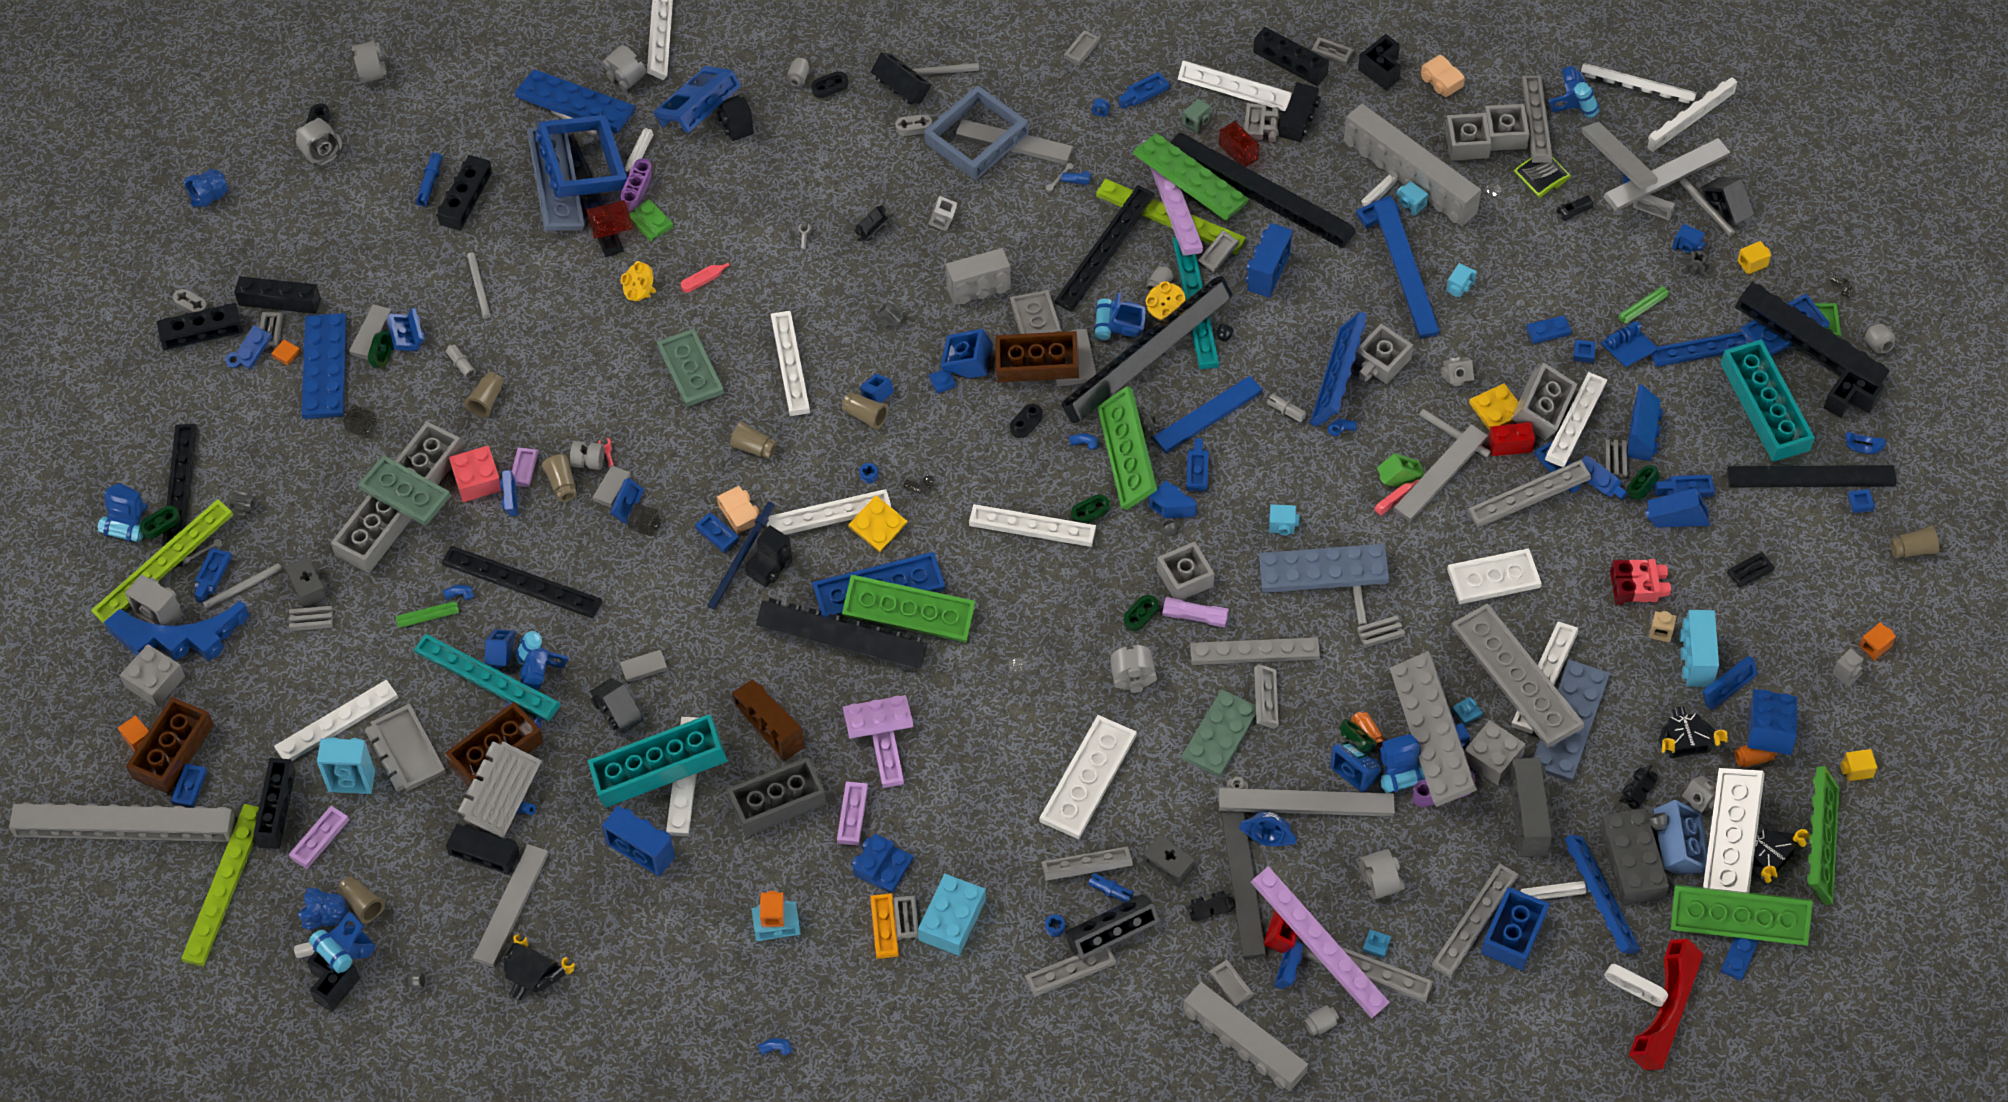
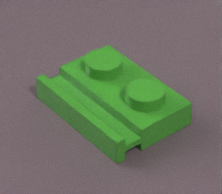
(650, 220)

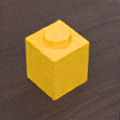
(1754, 257)
(1858, 765)

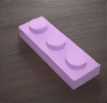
(888, 759)
(852, 813)
(319, 837)

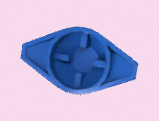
(1268, 829)

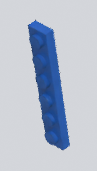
(1602, 894)

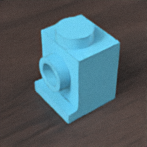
(1412, 197)
(1461, 280)

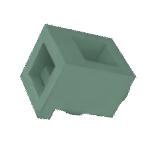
(1196, 115)

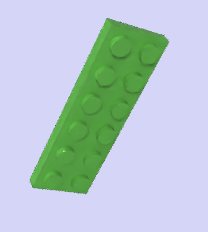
(1191, 176)
(1127, 448)
(908, 608)
(1824, 835)
(1741, 914)

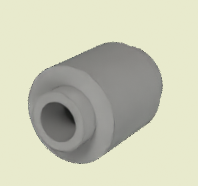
(798, 72)
(1159, 275)
(1321, 1020)

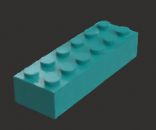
(1767, 400)
(657, 760)

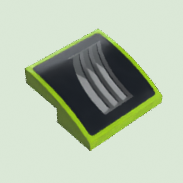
(1542, 176)

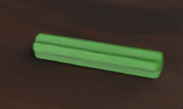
(1643, 305)
(427, 614)

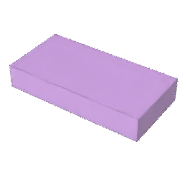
(524, 466)

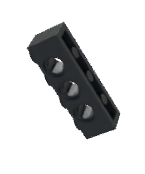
(1291, 56)
(464, 192)
(199, 326)
(274, 803)
(1112, 926)

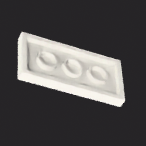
(1494, 576)

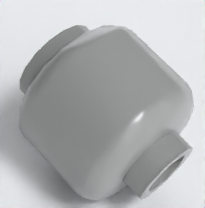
(1880, 338)

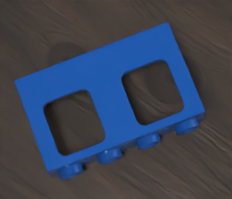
(697, 100)

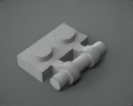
(1255, 118)

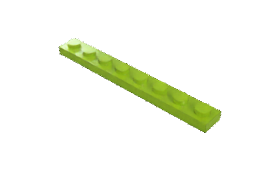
(1156, 211)
(167, 557)
(222, 888)

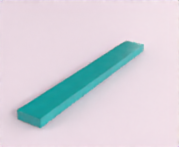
(1202, 333)
(487, 677)

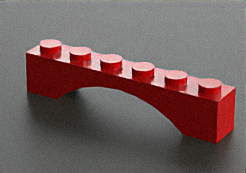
(1681, 966)

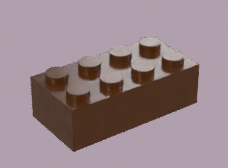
(1037, 356)
(508, 725)
(169, 745)

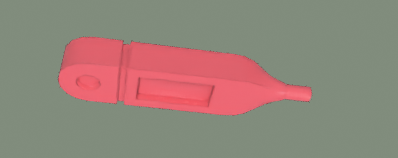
(702, 277)
(1394, 498)

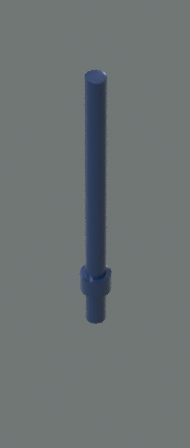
(760, 522)

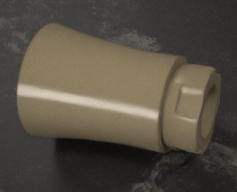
(484, 395)
(866, 410)
(752, 441)
(560, 477)
(1915, 543)
(360, 899)

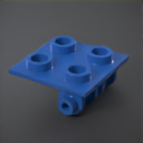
(1629, 344)

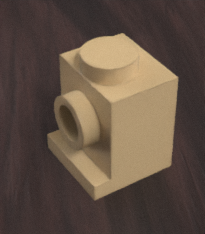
(1662, 621)

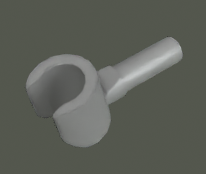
(804, 235)

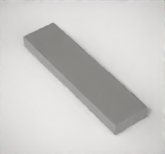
(1086, 863)
(1068, 971)

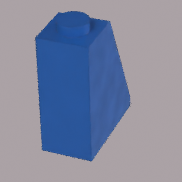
(1678, 510)

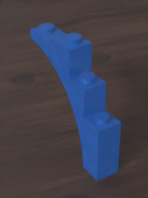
(177, 640)

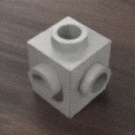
(1457, 370)
(1701, 794)

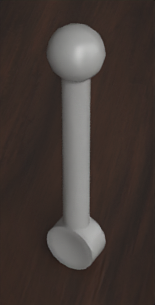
(1049, 188)
(216, 543)

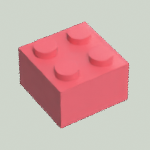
(475, 473)

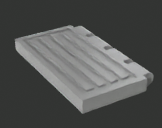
(404, 749)
(501, 790)

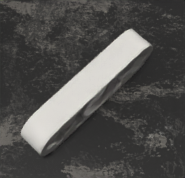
(1636, 985)

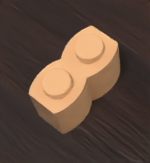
(1442, 76)
(738, 509)

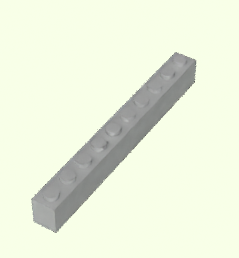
(122, 822)

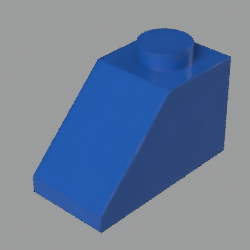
(499, 647)

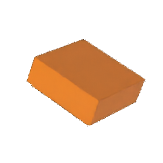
(286, 352)

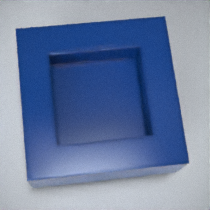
(1584, 351)
(942, 381)
(1861, 501)

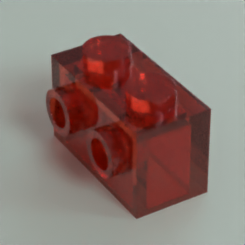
(1239, 144)
(609, 219)

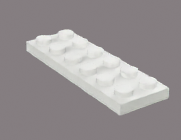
(1088, 777)
(1734, 829)

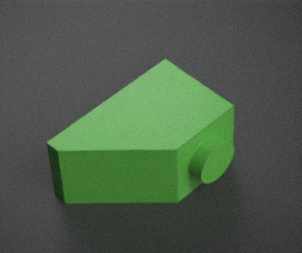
(1400, 470)

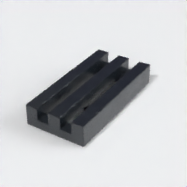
(1737, 578)

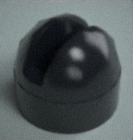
(1224, 332)

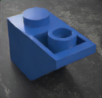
(1171, 502)

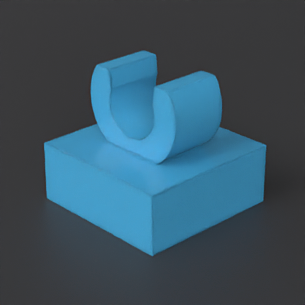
(1467, 711)
(1376, 944)

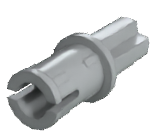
(460, 361)
(1286, 408)

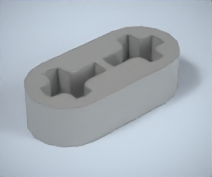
(913, 125)
(192, 300)

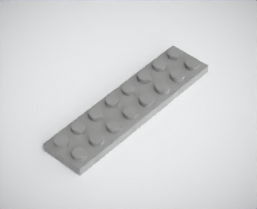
(1518, 675)
(1434, 728)

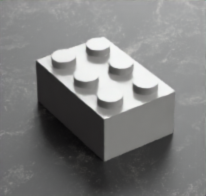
(978, 276)
(1544, 400)

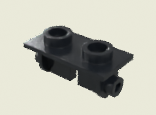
(879, 220)
(1642, 780)
(1201, 908)

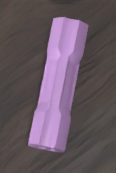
(1208, 614)

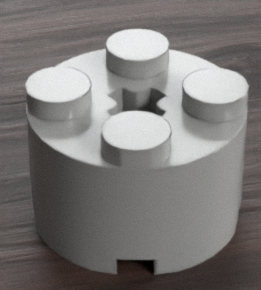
(368, 61)
(623, 67)
(318, 141)
(1133, 668)
(1381, 874)

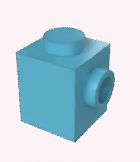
(1283, 519)

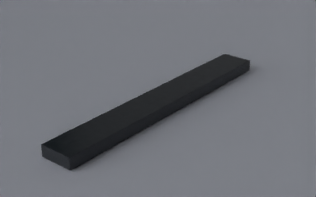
(609, 244)
(1104, 248)
(180, 476)
(1812, 476)
(522, 581)

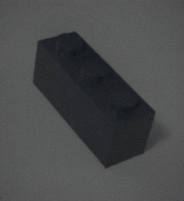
(900, 78)
(1299, 112)
(483, 848)

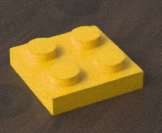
(1495, 406)
(877, 523)

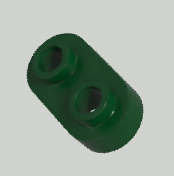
(380, 349)
(1643, 482)
(1089, 509)
(160, 522)
(1140, 614)
(1357, 735)

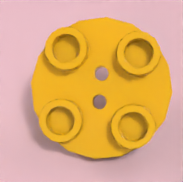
(638, 282)
(1159, 296)

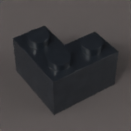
(1380, 62)
(736, 117)
(1730, 197)
(1855, 390)
(771, 558)
(618, 704)
(331, 986)

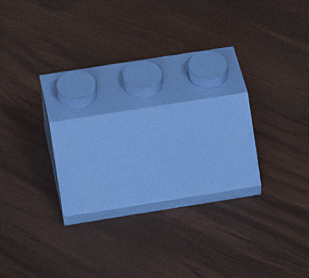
(1683, 839)

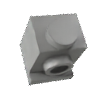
(942, 213)
(1848, 667)

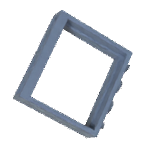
(995, 151)

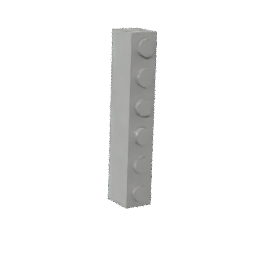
(1245, 1037)

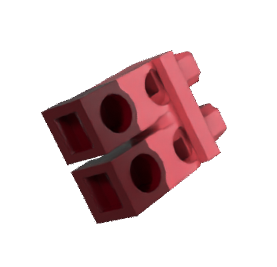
(1638, 581)

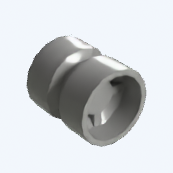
(587, 455)

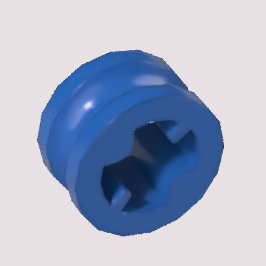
(1100, 107)
(872, 476)
(1052, 931)

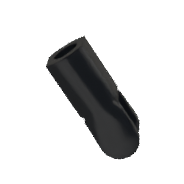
(1575, 207)

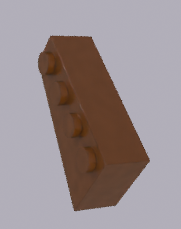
(769, 719)

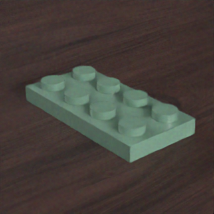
(690, 367)
(404, 490)
(1220, 733)

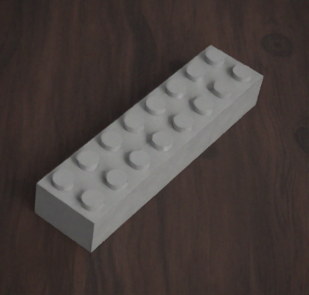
(1409, 162)
(378, 525)

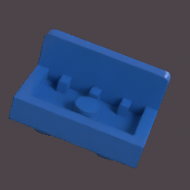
(405, 331)

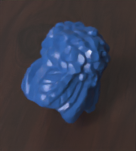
(205, 187)
(322, 909)

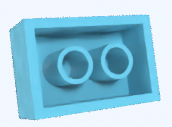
(1699, 648)
(346, 765)
(952, 914)

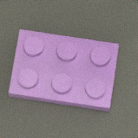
(877, 716)

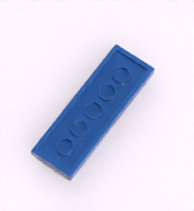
(573, 99)
(324, 366)
(1338, 369)
(915, 572)

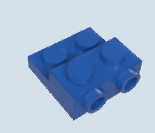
(881, 863)

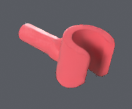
(607, 449)

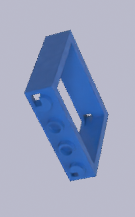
(584, 186)

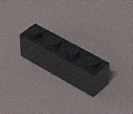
(277, 295)

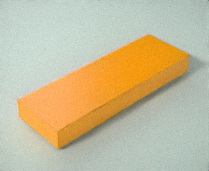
(884, 926)

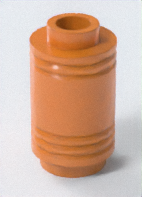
(1368, 725)
(1749, 757)

